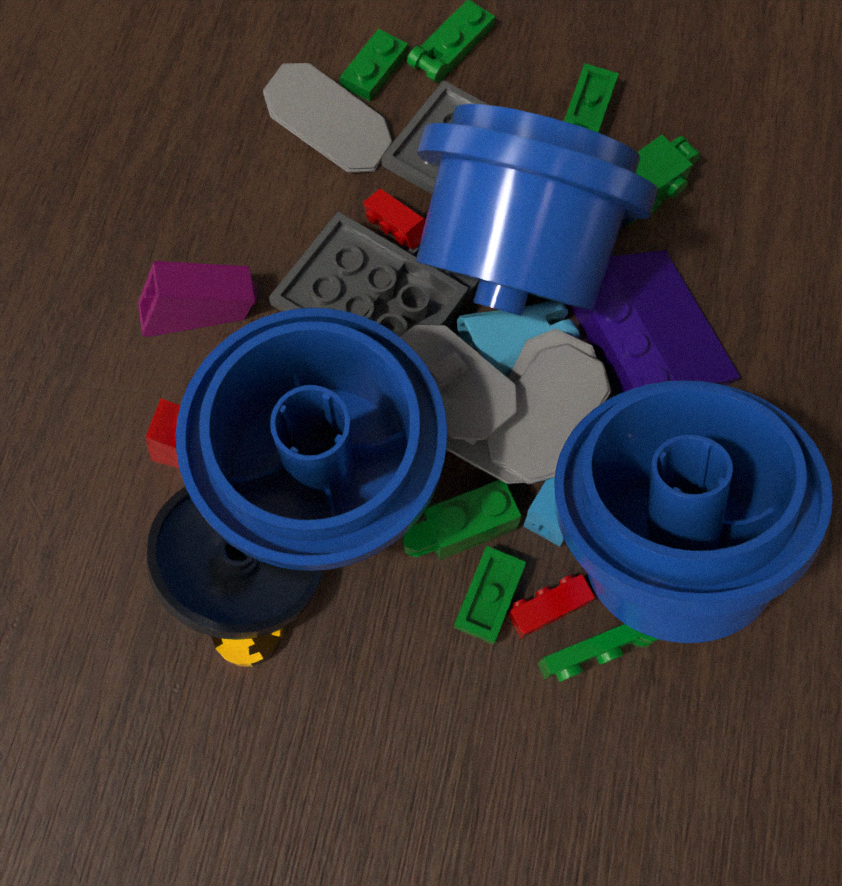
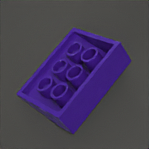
(652, 327)

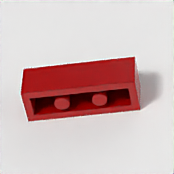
(394, 218)
(550, 605)

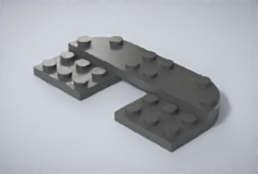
(366, 273)

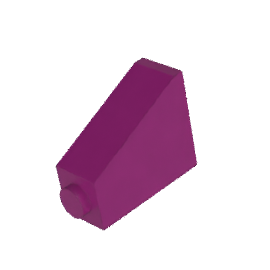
(194, 296)

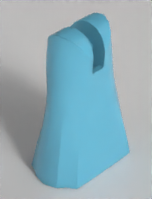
(502, 335)

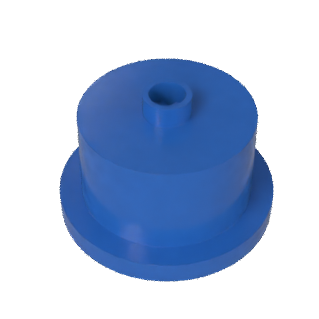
(527, 204)
(311, 438)
(691, 506)

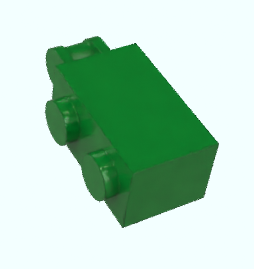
(667, 166)
(464, 522)

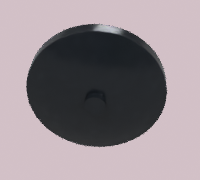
(215, 584)

